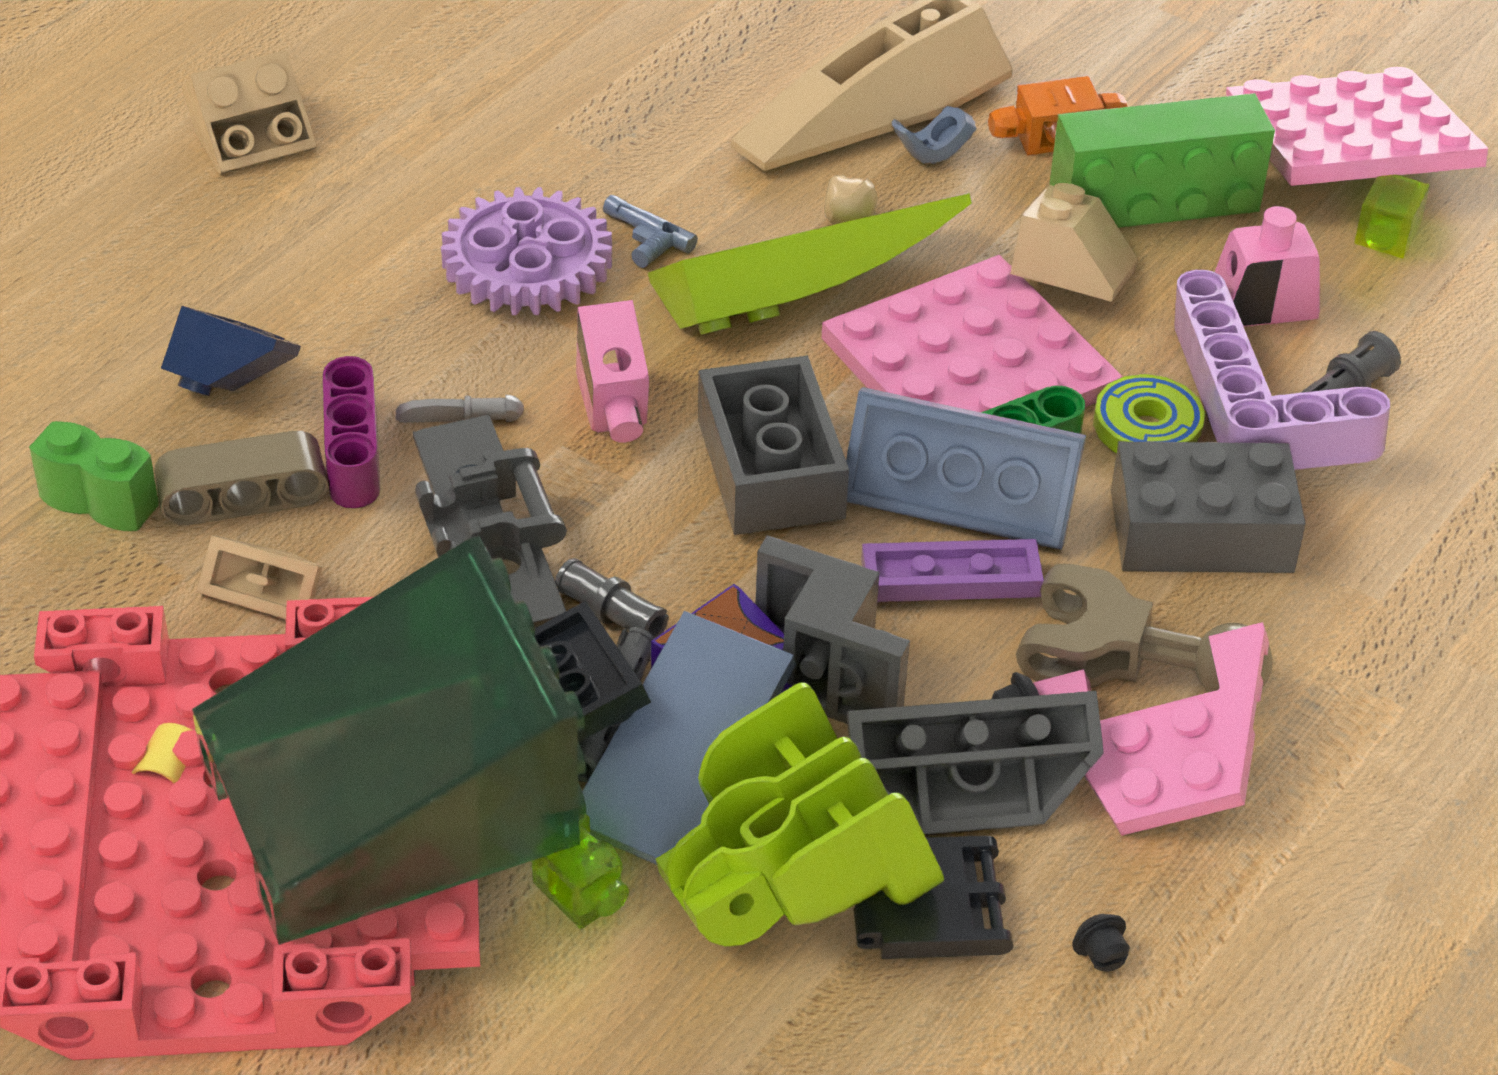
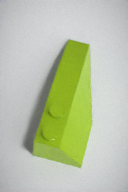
(791, 267)

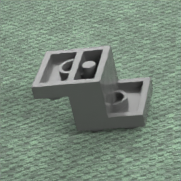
(830, 629)

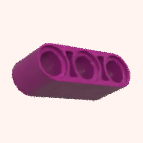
(351, 432)

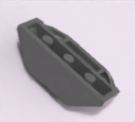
(982, 759)

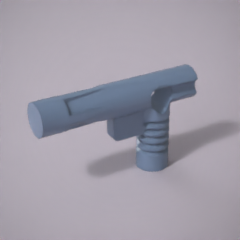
(651, 230)

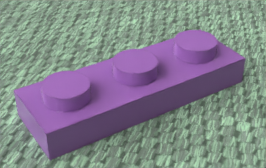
(955, 569)

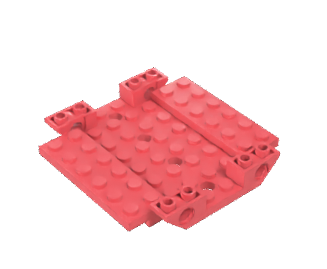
(110, 865)

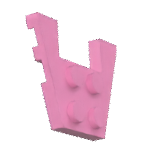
(1184, 753)

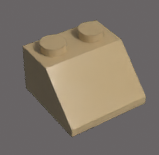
(1073, 244)

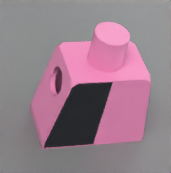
(1272, 270)
(612, 392)

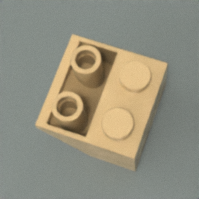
(248, 112)

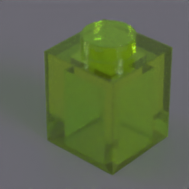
(1391, 214)

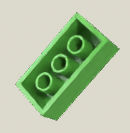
(1168, 158)

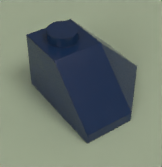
(222, 352)

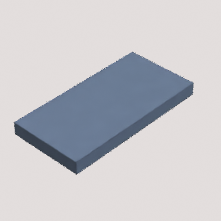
(963, 467)
(647, 780)

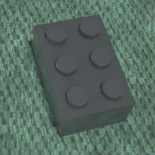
(772, 445)
(1207, 507)

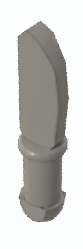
(442, 410)

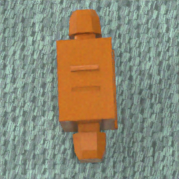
(1038, 110)

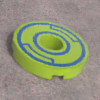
(1147, 395)

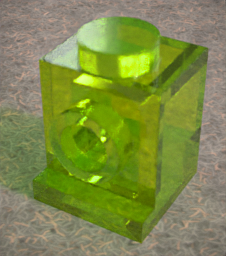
(582, 878)

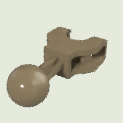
(1109, 633)

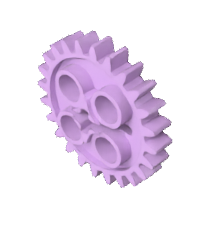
(526, 251)

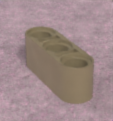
(240, 477)

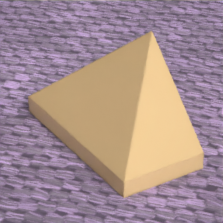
(256, 576)

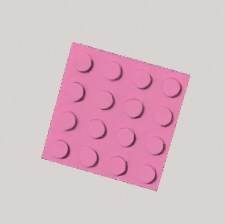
(1362, 127)
(967, 342)

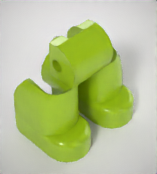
(792, 828)

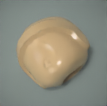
(849, 199)

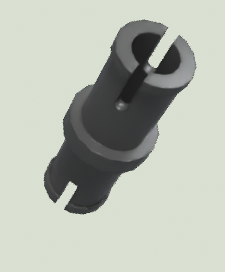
(610, 598)

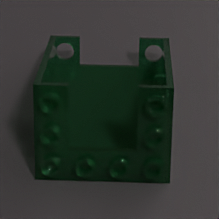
(399, 749)

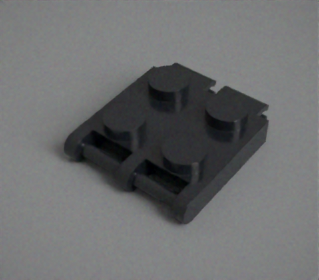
(947, 917)

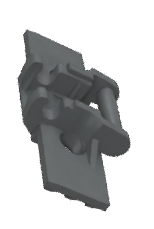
(467, 482)

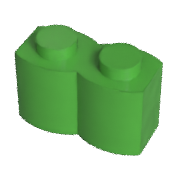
(94, 475)

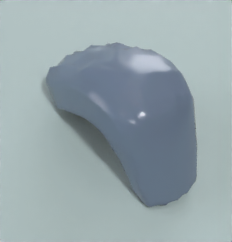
(939, 138)

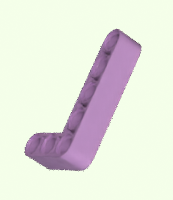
(1318, 425)

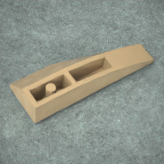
(894, 70)

